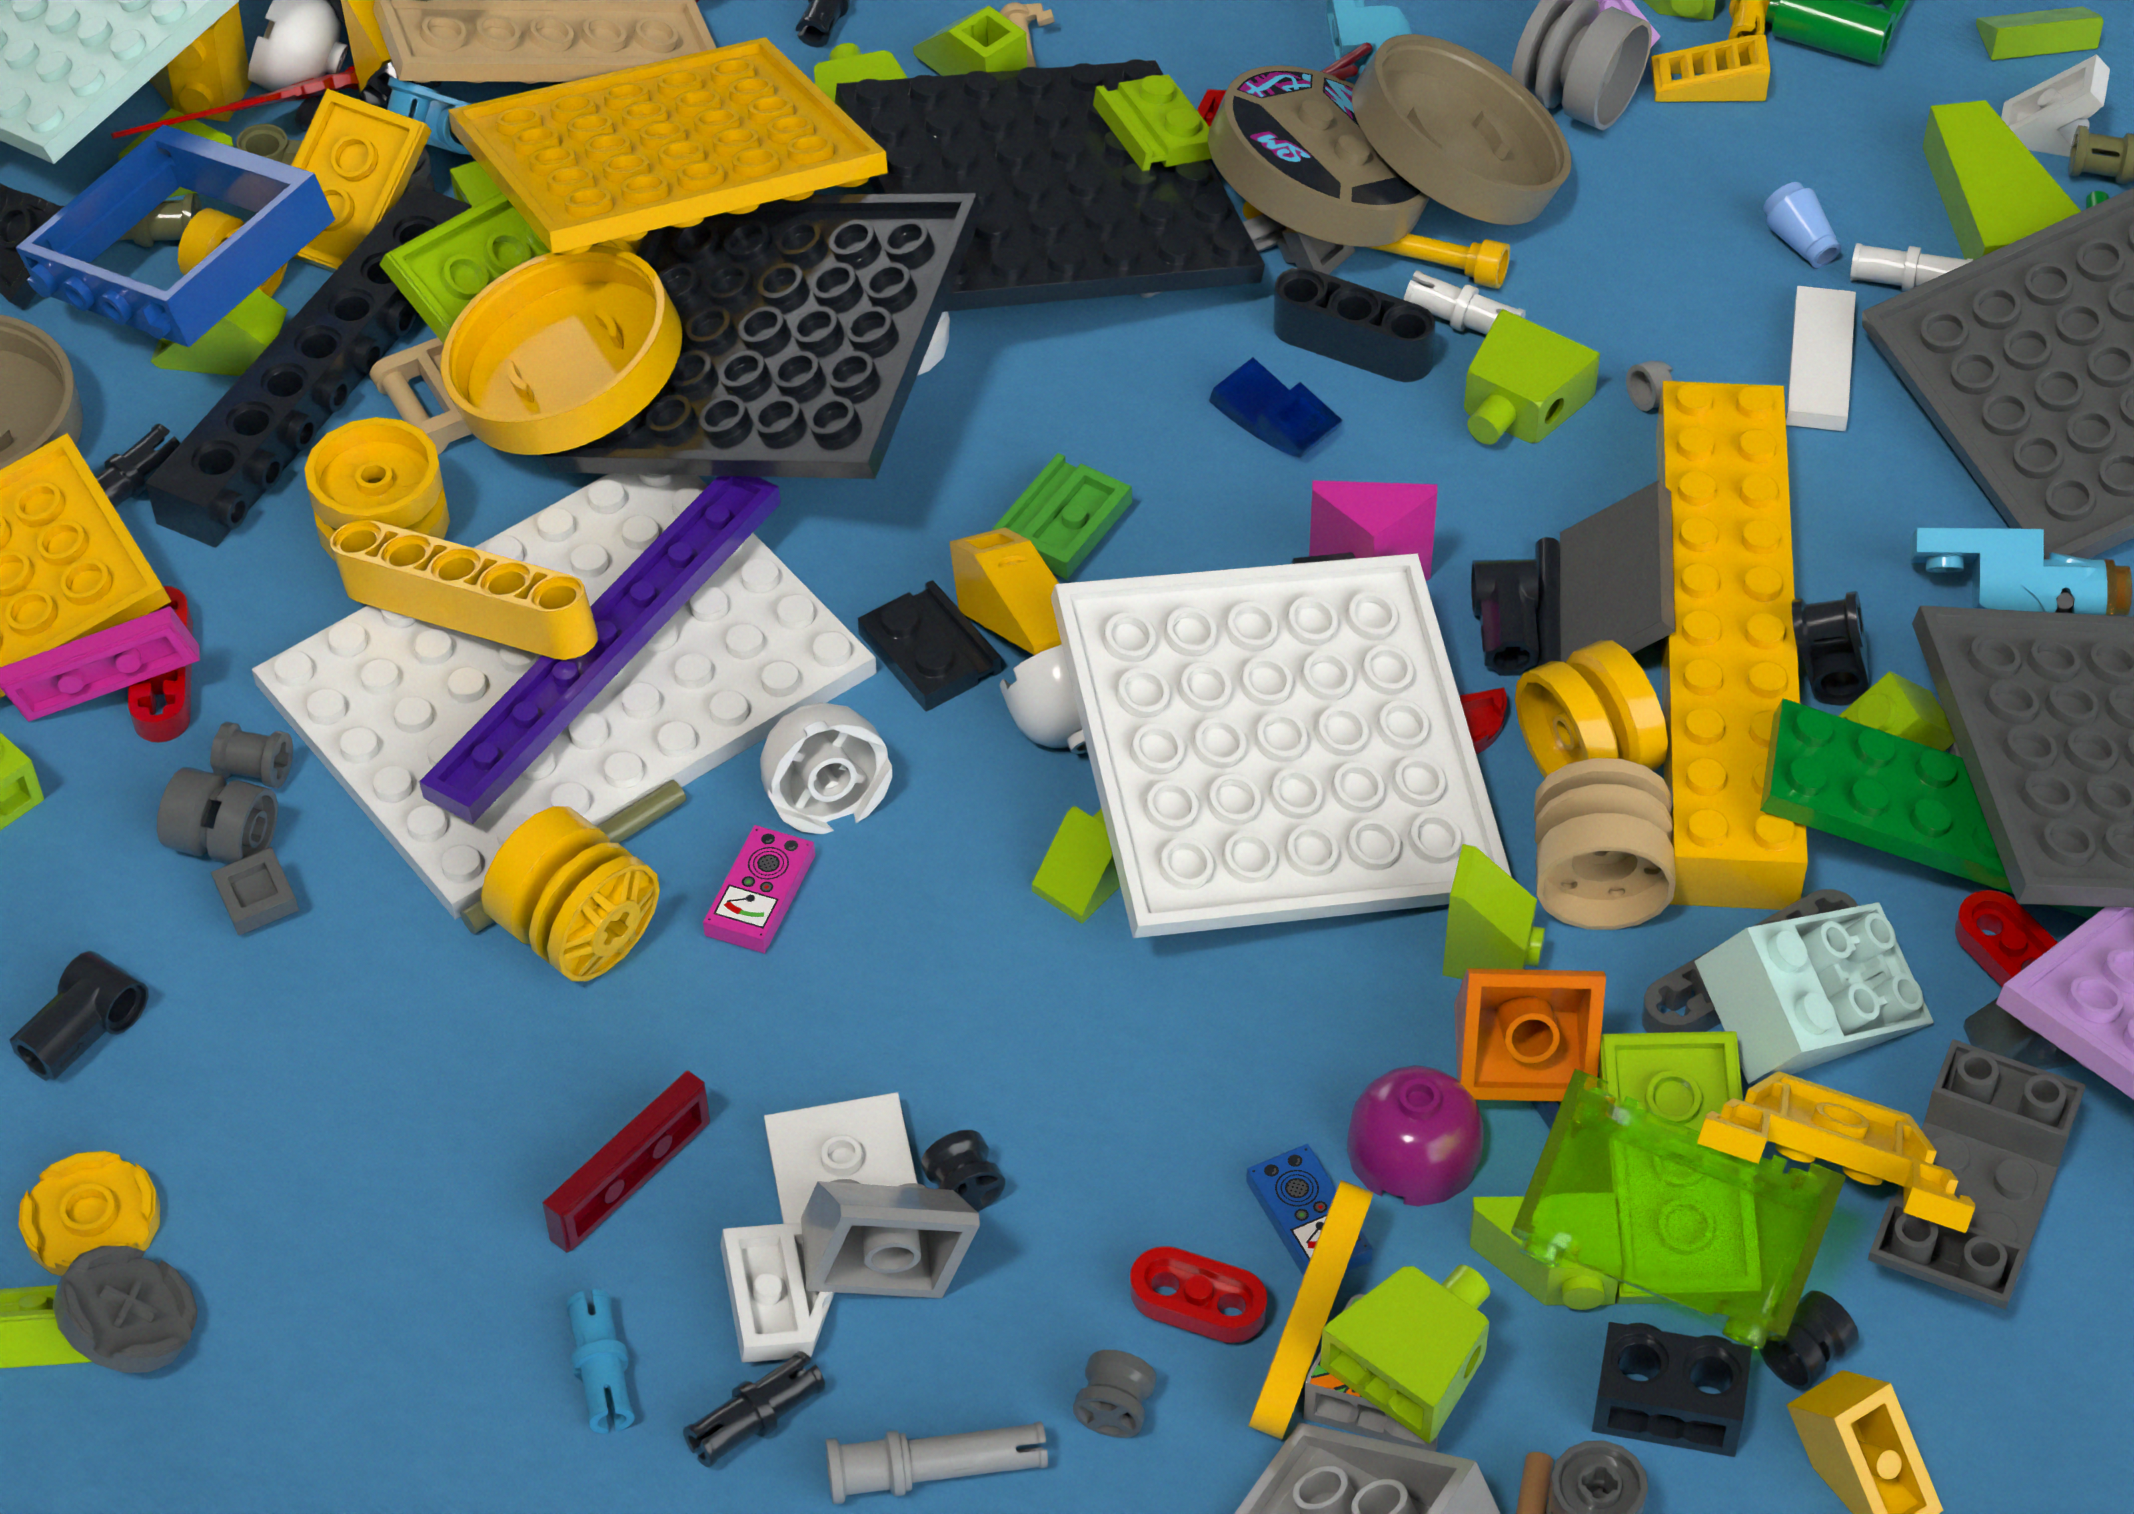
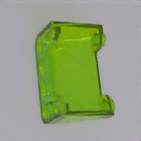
(1674, 1215)

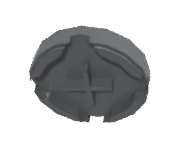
(124, 1309)

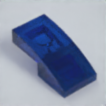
(1271, 412)

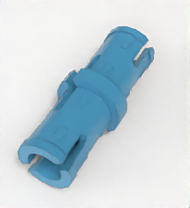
(599, 1361)

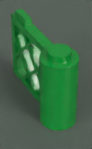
(1838, 25)

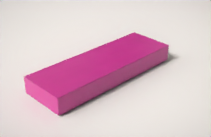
(99, 664)

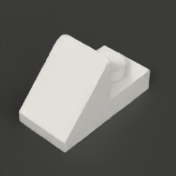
(2052, 110)

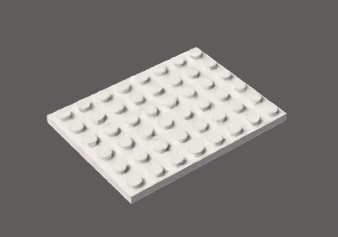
(395, 693)

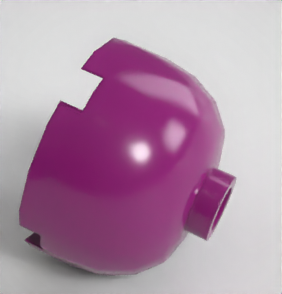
(1416, 1135)

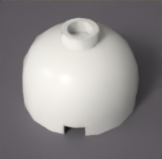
(297, 44)
(1045, 702)
(824, 766)

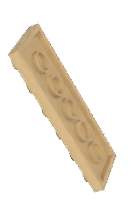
(535, 37)

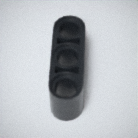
(1353, 324)

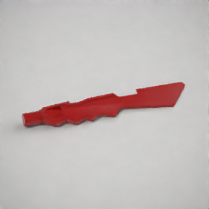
(296, 91)

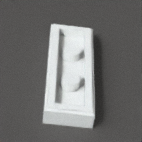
(1821, 358)

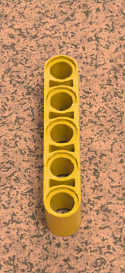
(465, 589)

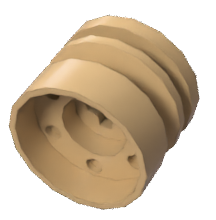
(1604, 844)

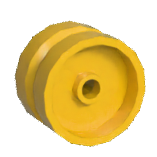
(378, 474)
(1591, 709)

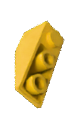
(1006, 588)

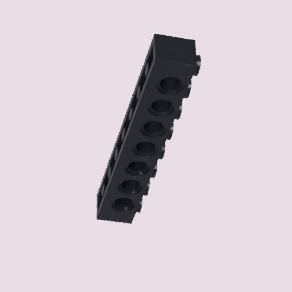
(294, 382)

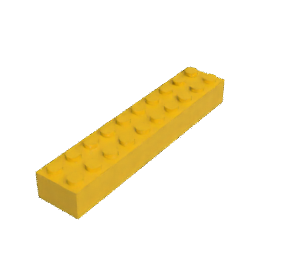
(1731, 644)

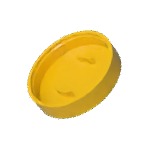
(561, 350)

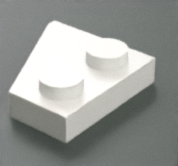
(769, 1292)

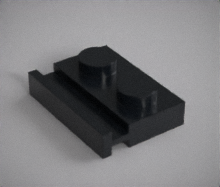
(929, 645)

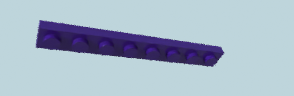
(626, 618)

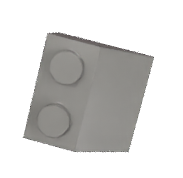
(884, 1238)

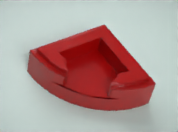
(1484, 716)

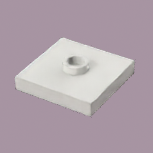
(834, 1142)

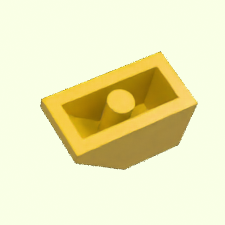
(1864, 1446)

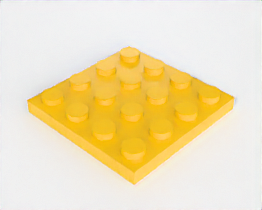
(64, 556)

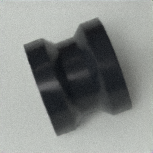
(961, 1165)

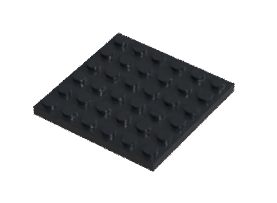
(1055, 186)
(792, 336)

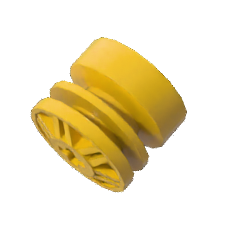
(570, 893)

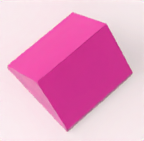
(1373, 519)

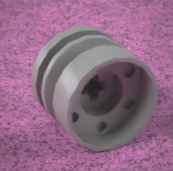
(1583, 58)

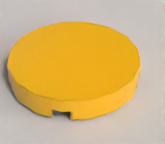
(88, 1205)

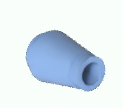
(1801, 223)

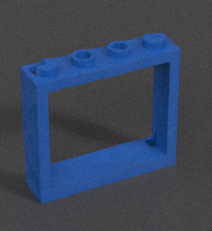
(288, 217)

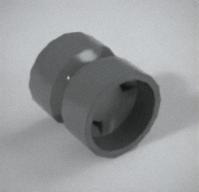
(210, 816)
(1597, 1480)

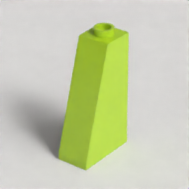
(1989, 179)

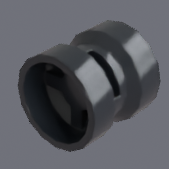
(1817, 1334)

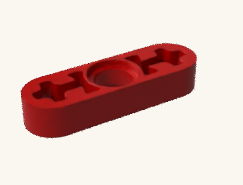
(173, 684)

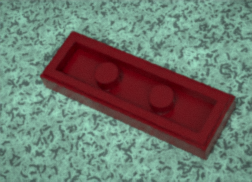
(626, 1162)

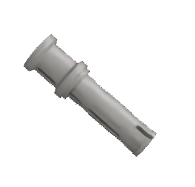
(899, 1462)

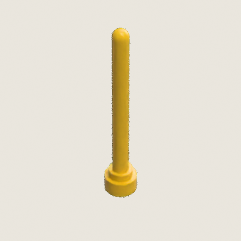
(1483, 261)

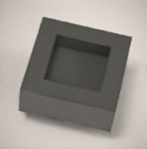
(255, 891)

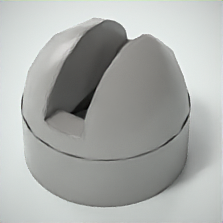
(1645, 383)

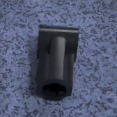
(1507, 604)
(90, 1000)

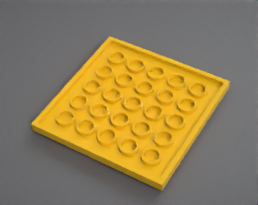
(665, 145)

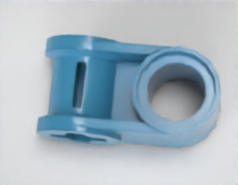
(427, 107)

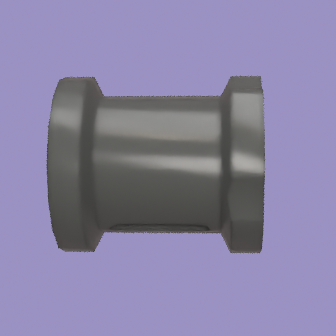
(252, 754)

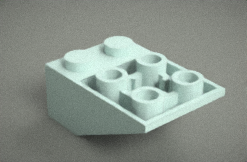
(1812, 989)

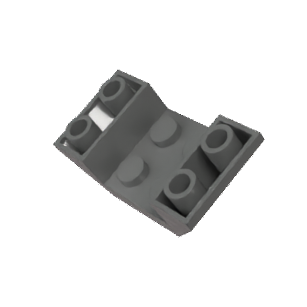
(2003, 1140)

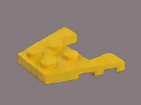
(1844, 1129)

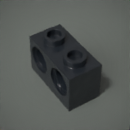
(1669, 1404)

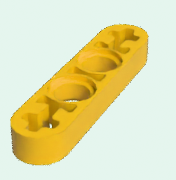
(1310, 1310)

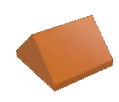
(1527, 1031)

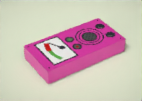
(759, 889)

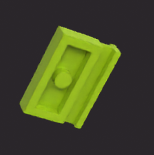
(1154, 121)

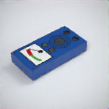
(1296, 1201)

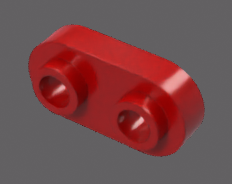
(2017, 938)
(1201, 1294)

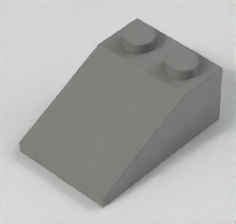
(1356, 1474)

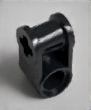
(1833, 648)

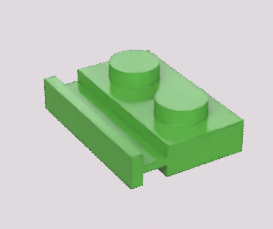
(1067, 512)

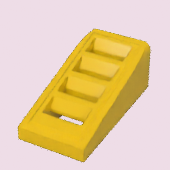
(1728, 71)

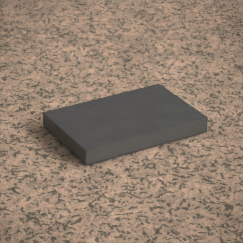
(1619, 574)

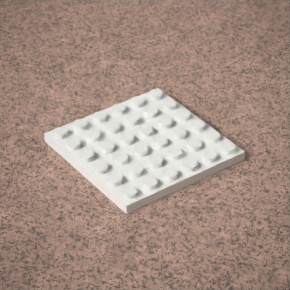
(1274, 742)

